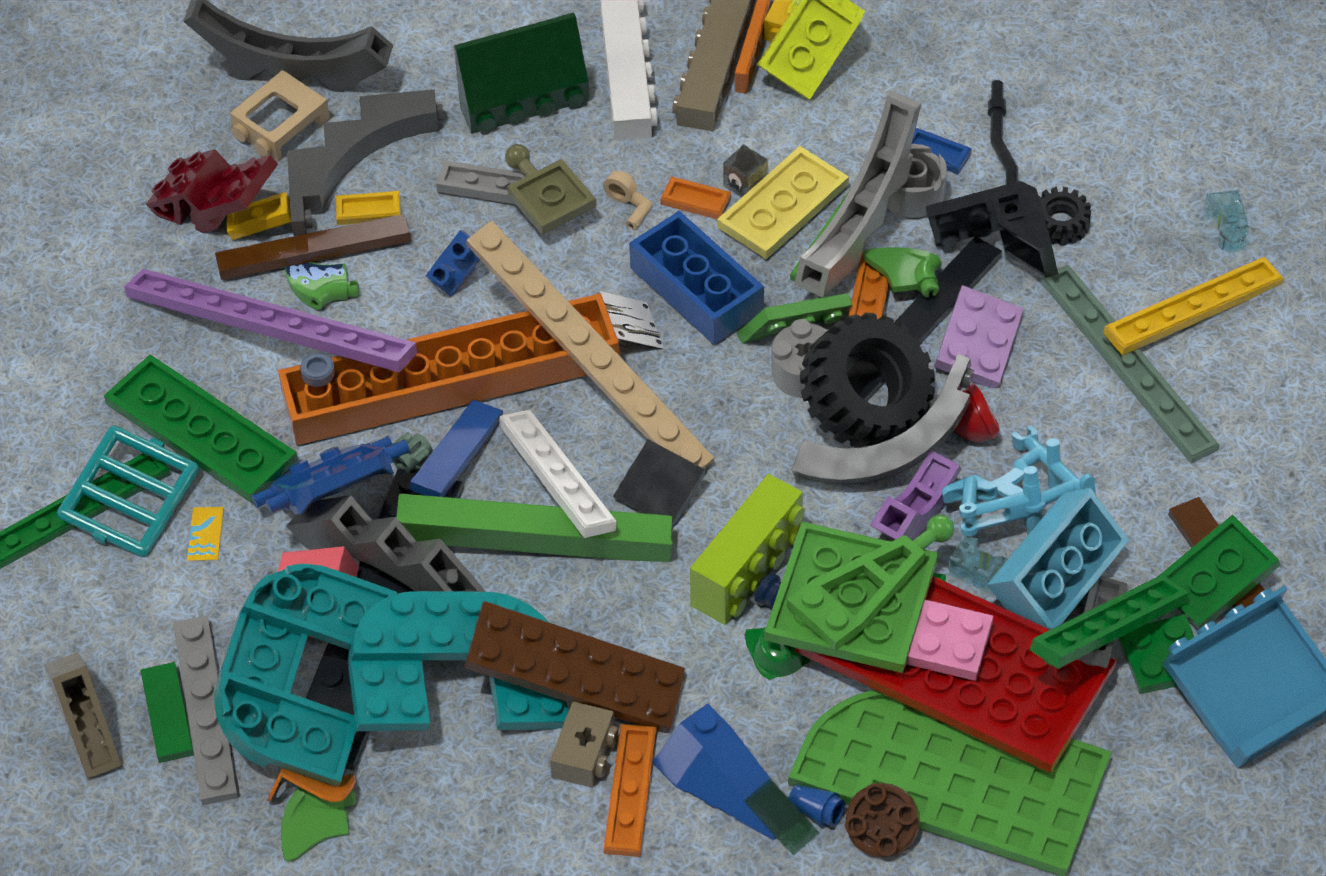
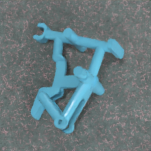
(1019, 502)

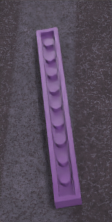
(271, 320)

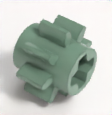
(419, 452)

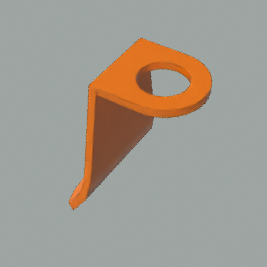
(316, 787)

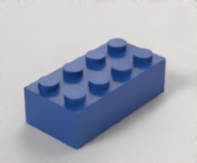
(696, 277)

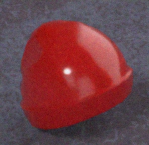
(978, 422)

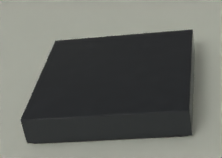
(659, 482)

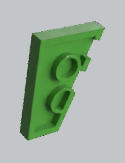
(776, 318)

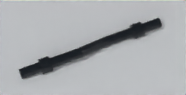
(997, 111)

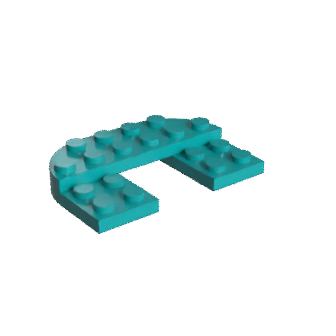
(431, 626)
(263, 659)

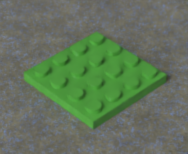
(888, 635)

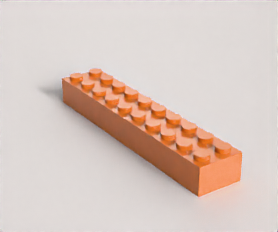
(446, 372)

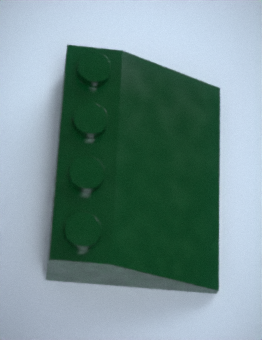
(521, 73)

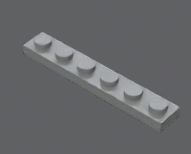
(199, 680)

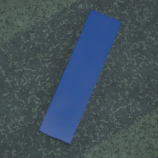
(456, 450)

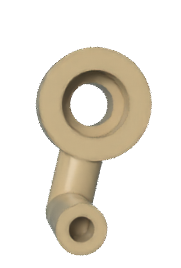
(623, 188)

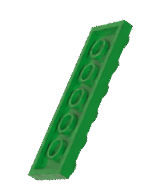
(200, 427)

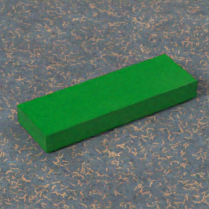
(167, 712)

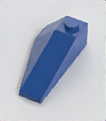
(713, 765)

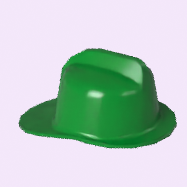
(772, 658)

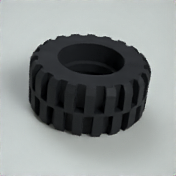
(896, 357)

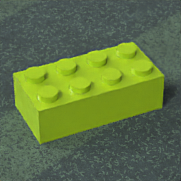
(746, 549)

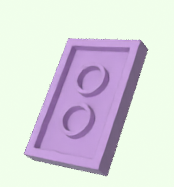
(982, 331)

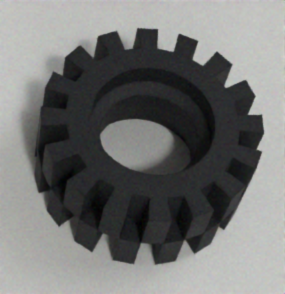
(1070, 204)

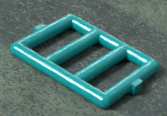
(156, 522)

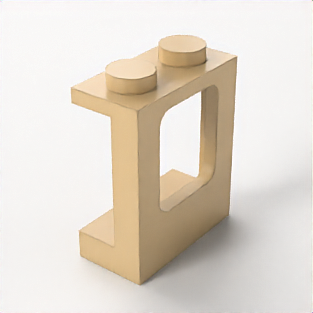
(309, 108)

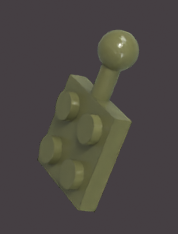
(549, 194)

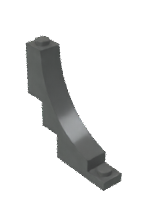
(383, 121)
(382, 544)

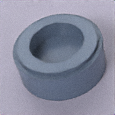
(317, 369)

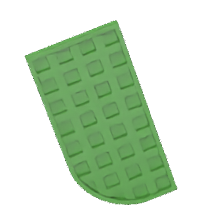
(955, 779)

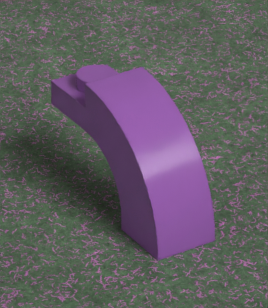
(919, 501)

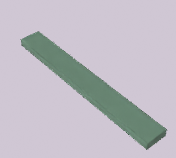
(1132, 368)

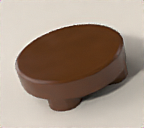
(882, 820)

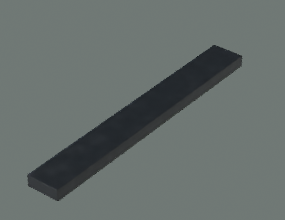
(930, 311)

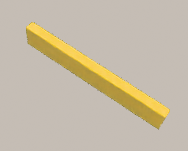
(1192, 306)

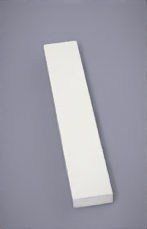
(557, 474)

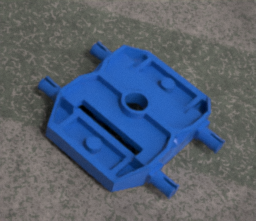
(329, 475)

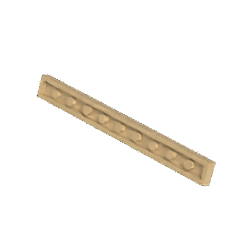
(585, 344)

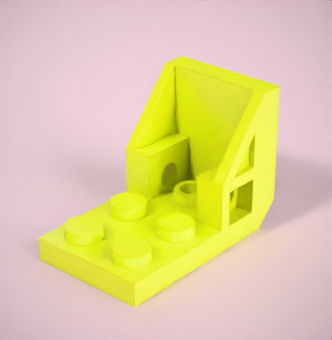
(810, 42)

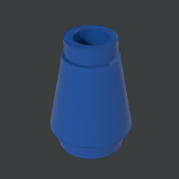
(818, 804)

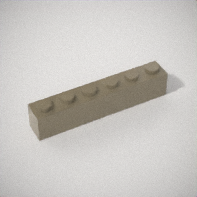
(712, 63)

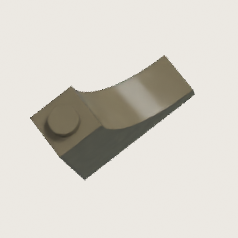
(83, 714)

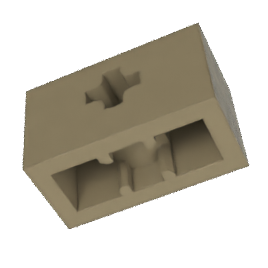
(583, 744)

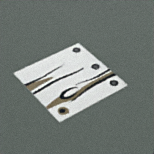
(632, 320)

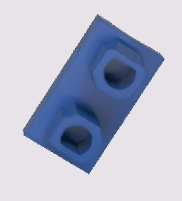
(453, 265)

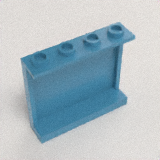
(1252, 677)

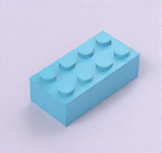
(1059, 559)

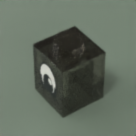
(744, 170)

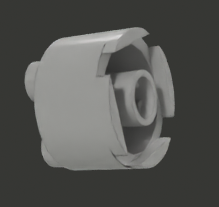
(924, 184)
(788, 354)

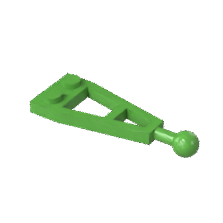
(832, 619)

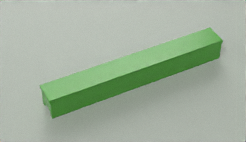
(532, 529)

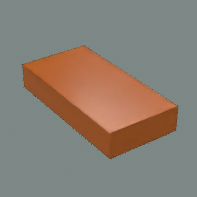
(695, 198)

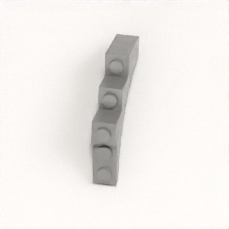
(864, 208)

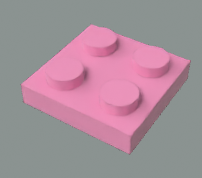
(950, 640)

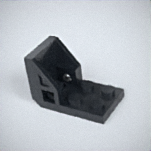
(1007, 208)

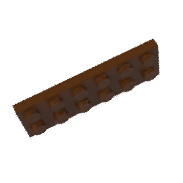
(574, 667)

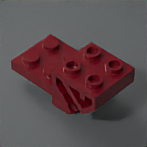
(208, 188)

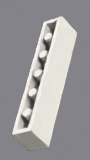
(627, 69)

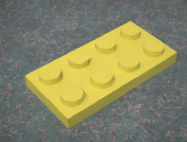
(782, 202)

